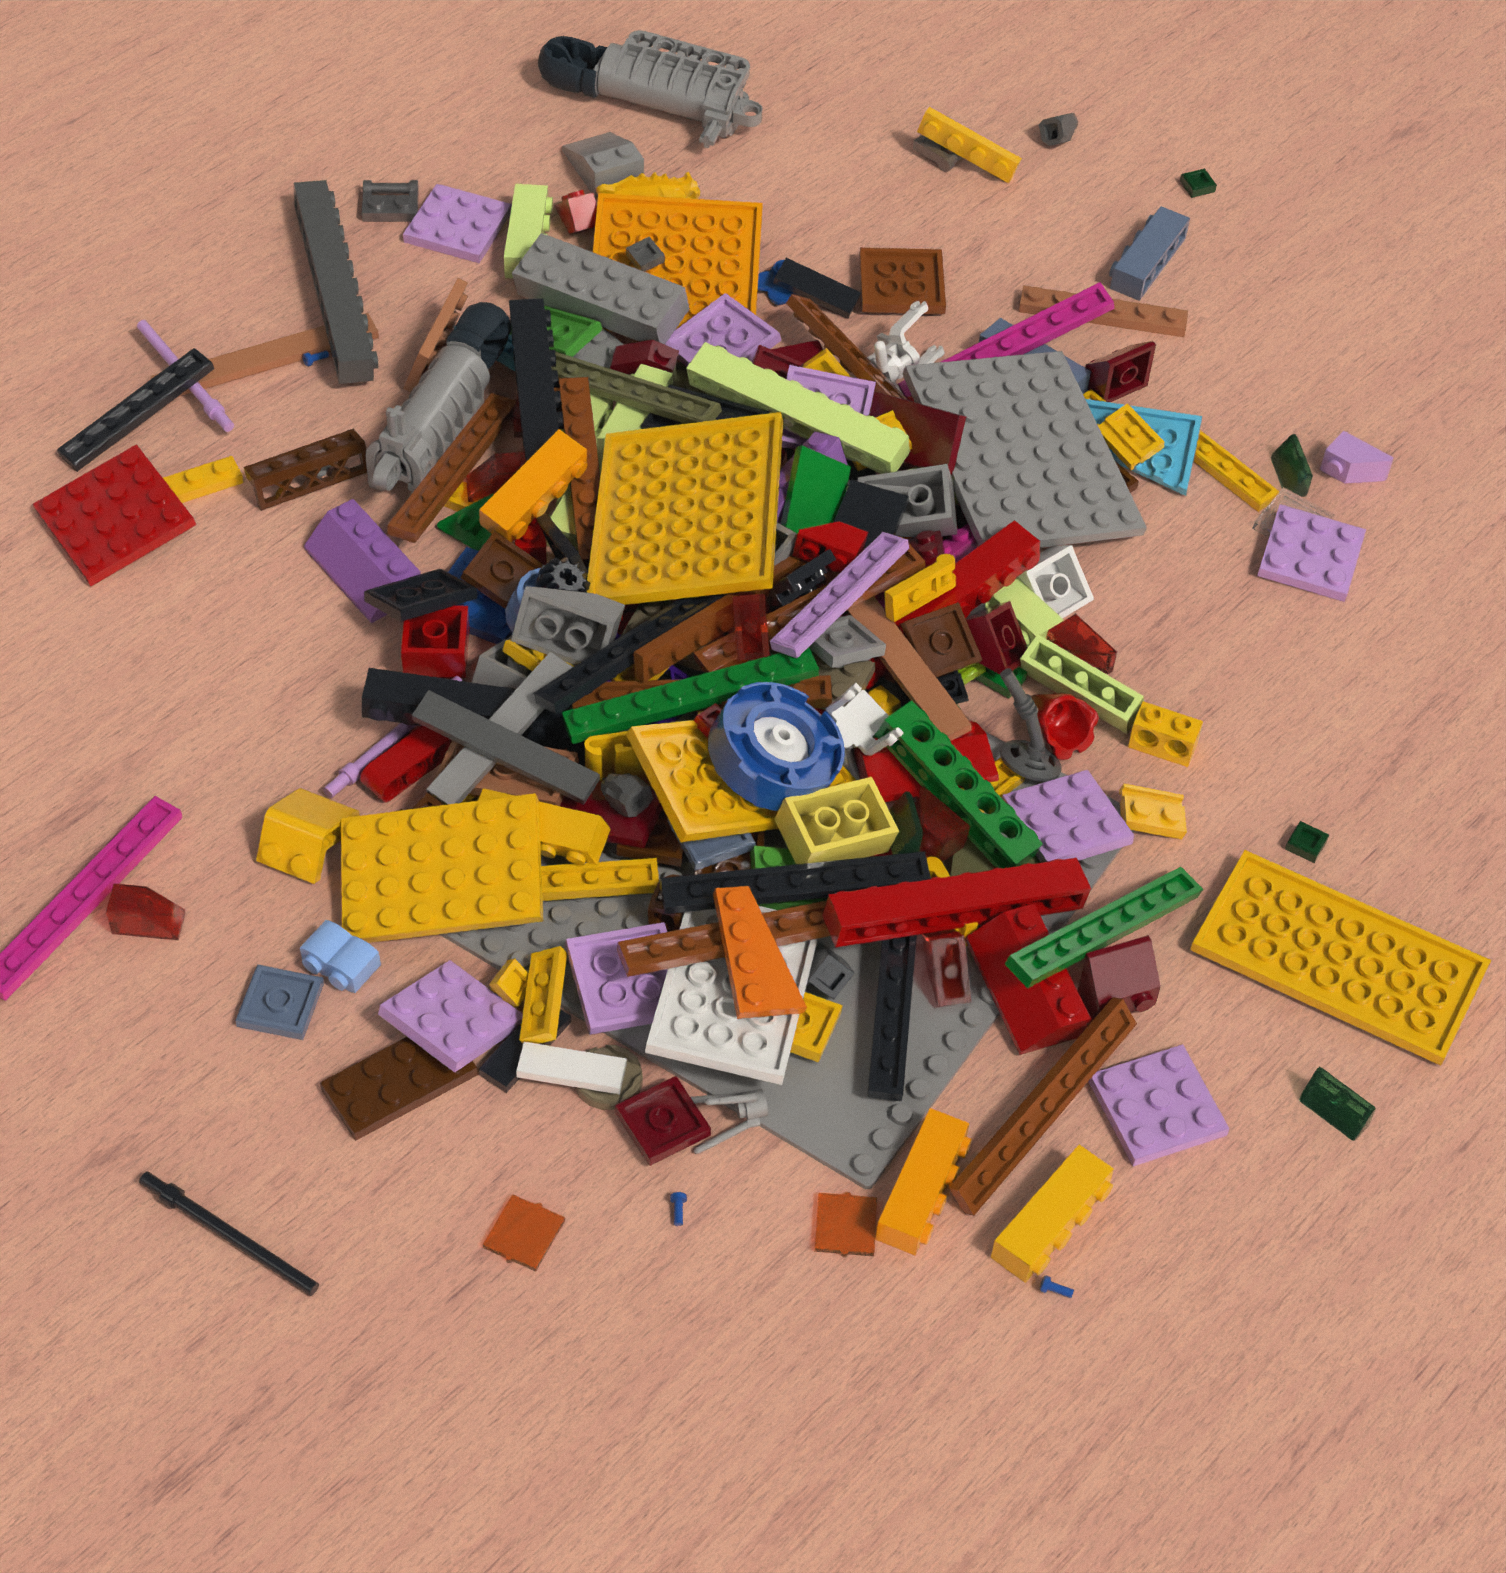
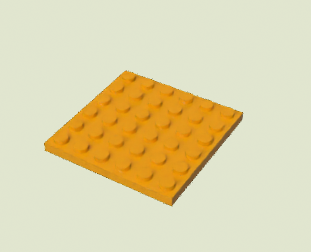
(705, 243)

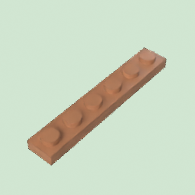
(1125, 315)

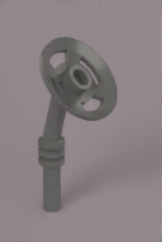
(1030, 753)

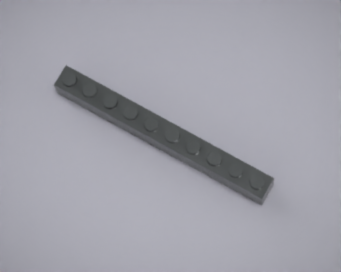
(334, 282)

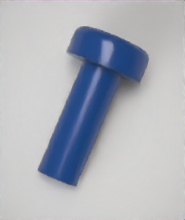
(308, 359)
(678, 1199)
(1047, 1284)

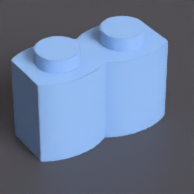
(339, 956)

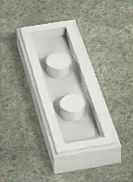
(571, 1068)

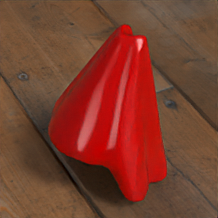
(1065, 723)

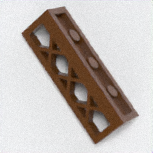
(300, 461)

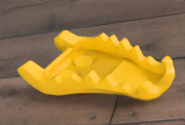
(654, 186)

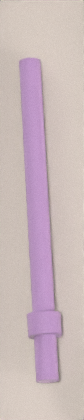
(211, 406)
(351, 771)

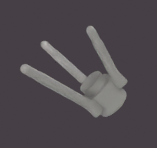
(748, 1105)

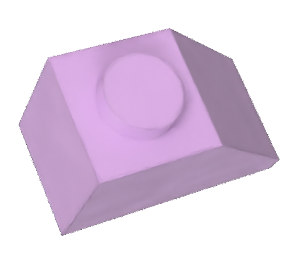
(1355, 461)

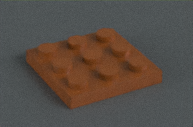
(899, 277)

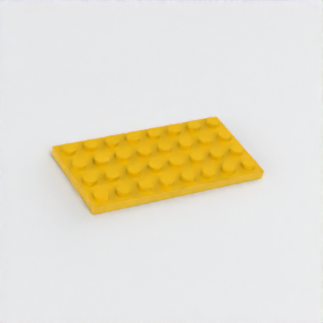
(1341, 956)

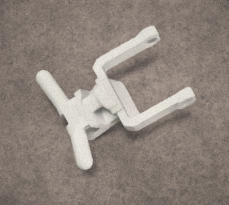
(895, 353)
(858, 724)

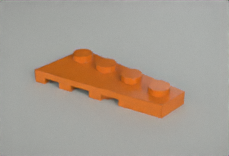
(754, 963)

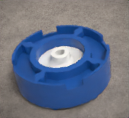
(774, 745)

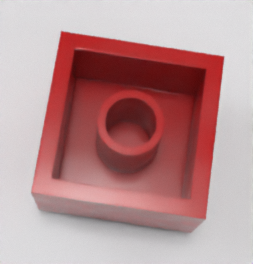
(437, 643)

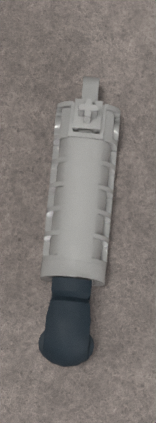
(657, 78)
(440, 402)

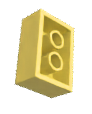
(837, 823)

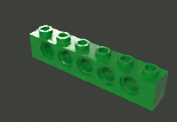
(978, 793)

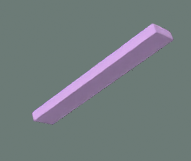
(839, 595)

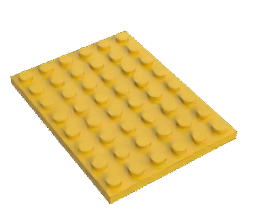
(687, 510)

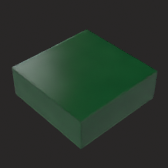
(1198, 183)
(1307, 842)

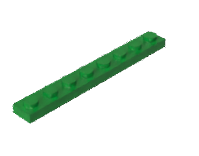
(684, 695)
(1103, 927)

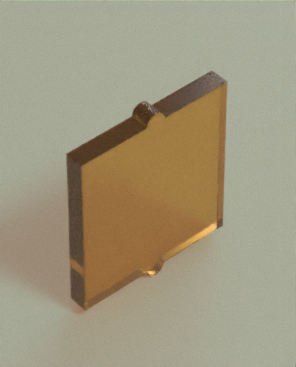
(846, 1224)
(524, 1232)

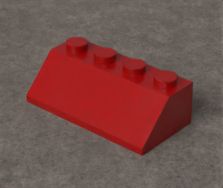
(894, 779)
(1033, 1016)

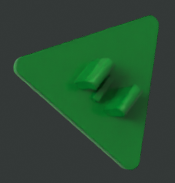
(466, 525)

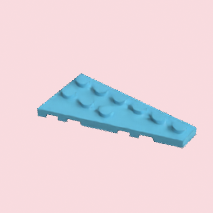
(1180, 433)

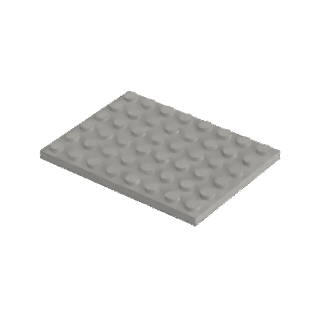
(1028, 449)

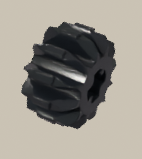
(562, 576)

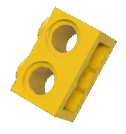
(1165, 734)

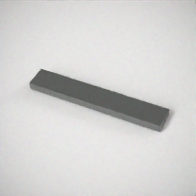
(506, 747)

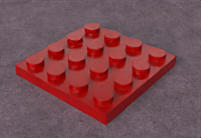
(114, 515)

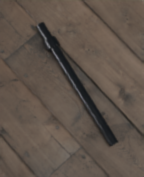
(175, 1197)

